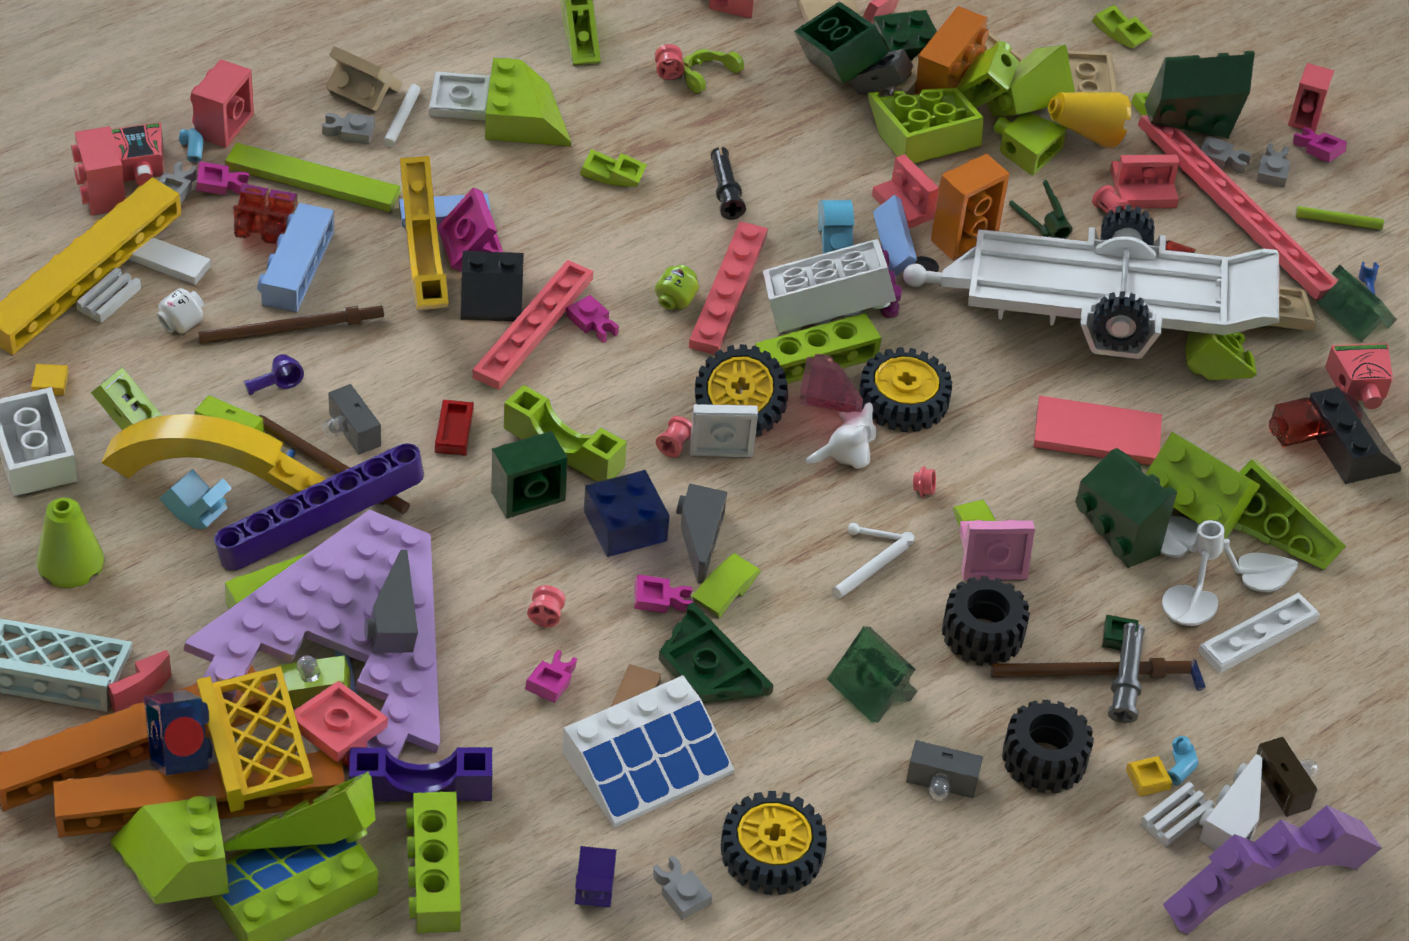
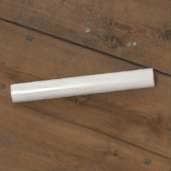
(401, 115)
(870, 568)

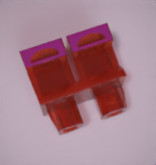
(263, 212)

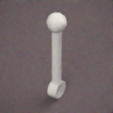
(854, 529)

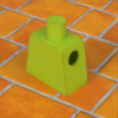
(989, 74)
(1030, 140)

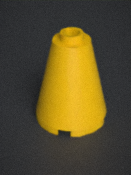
(1093, 115)

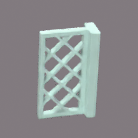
(48, 680)

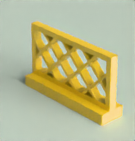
(227, 750)

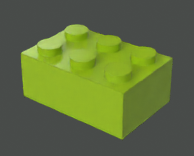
(1203, 483)

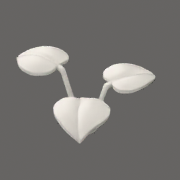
(1191, 605)

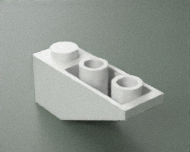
(1236, 807)

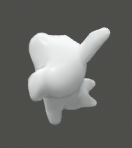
(850, 441)

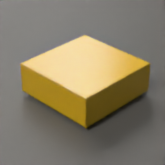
(50, 376)
(1149, 776)

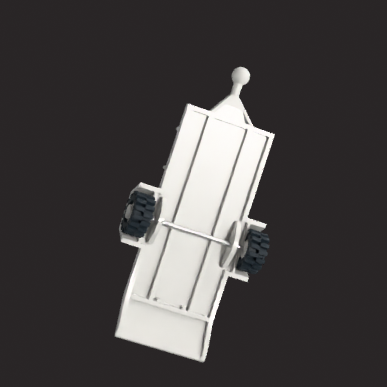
(1115, 284)

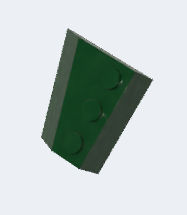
(1201, 92)
(1126, 507)

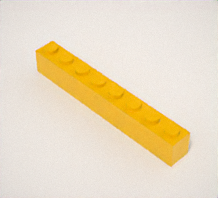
(85, 263)

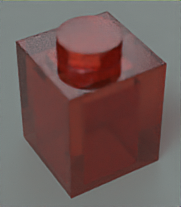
(1295, 422)

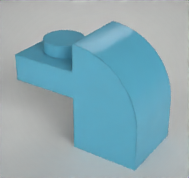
(836, 224)
(195, 501)

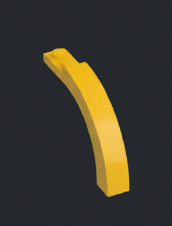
(426, 270)
(207, 439)

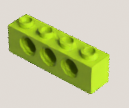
(845, 340)
(438, 910)

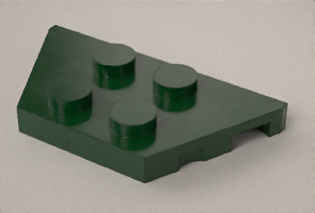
(711, 661)

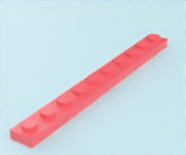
(1241, 207)

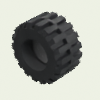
(988, 601)
(1041, 766)

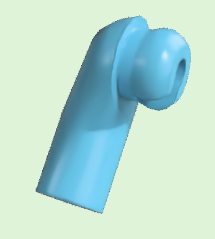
(195, 144)
(1185, 760)

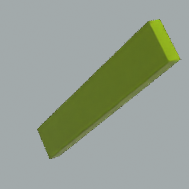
(313, 177)

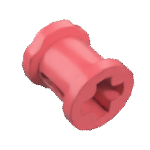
(1107, 199)
(677, 433)

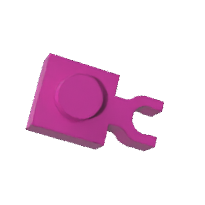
(1322, 146)
(217, 179)
(591, 315)
(657, 595)
(551, 679)

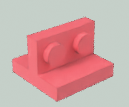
(1146, 180)
(913, 188)
(339, 721)

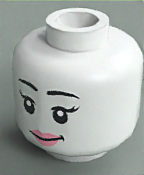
(180, 311)

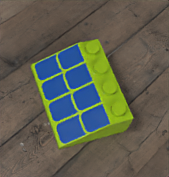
(294, 888)

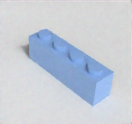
(296, 257)

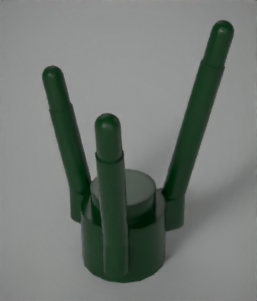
(1055, 224)

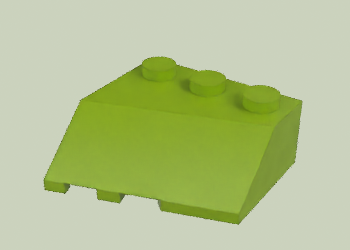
(522, 106)
(927, 123)
(175, 850)

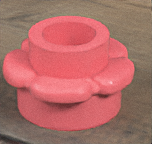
(925, 481)

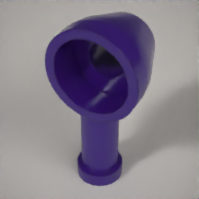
(285, 373)

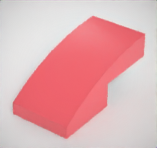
(149, 678)

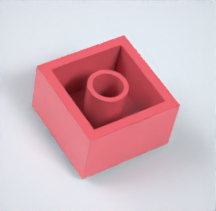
(223, 102)
(98, 169)

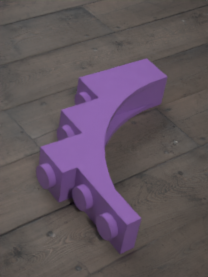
(1284, 849)

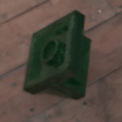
(1355, 305)
(873, 675)

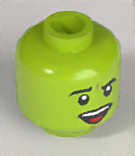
(676, 287)

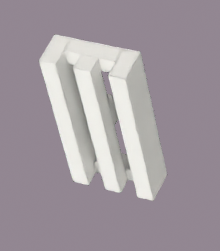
(104, 292)
(1184, 792)

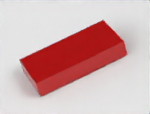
(454, 427)

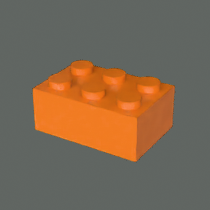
(951, 50)
(968, 201)

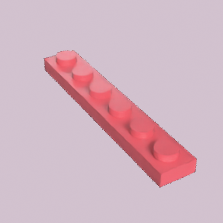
(728, 288)
(532, 325)

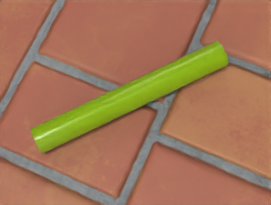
(1339, 218)

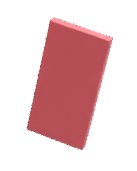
(1096, 429)

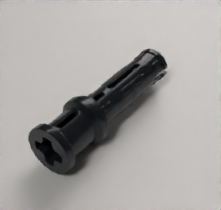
(728, 190)

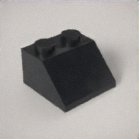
(491, 285)

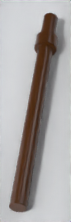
(351, 316)
(322, 458)
(1154, 668)

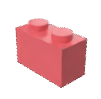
(1310, 97)

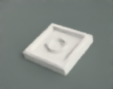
(459, 96)
(723, 430)

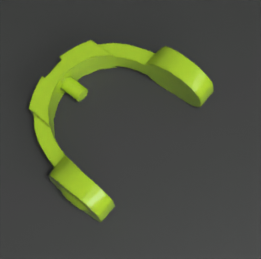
(694, 80)

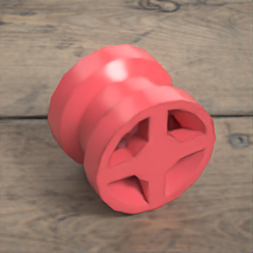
(669, 62)
(546, 606)

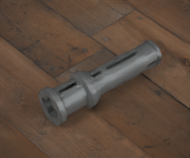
(1126, 686)

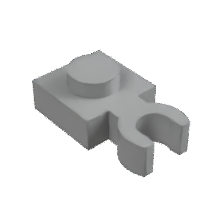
(353, 128)
(1223, 154)
(1274, 167)
(180, 180)
(682, 892)

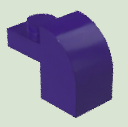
(595, 876)

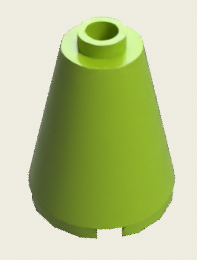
(68, 546)

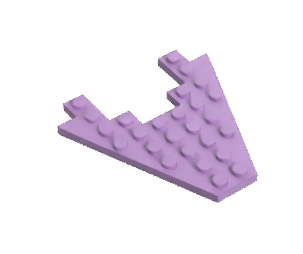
(327, 602)

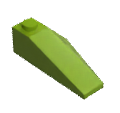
(1219, 356)
(1285, 522)
(334, 816)

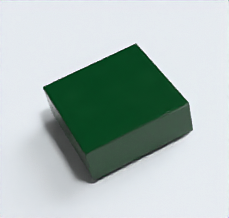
(1114, 631)

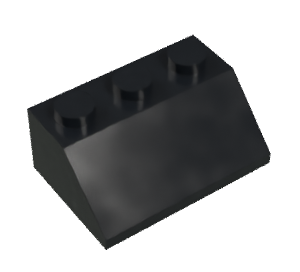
(1351, 438)

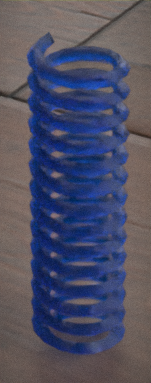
(1194, 676)

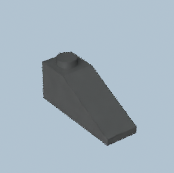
(701, 521)
(393, 615)

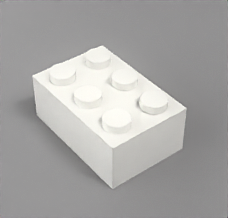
(35, 443)

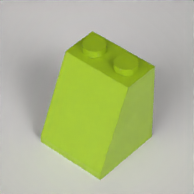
(1035, 82)

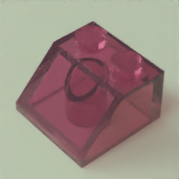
(828, 386)

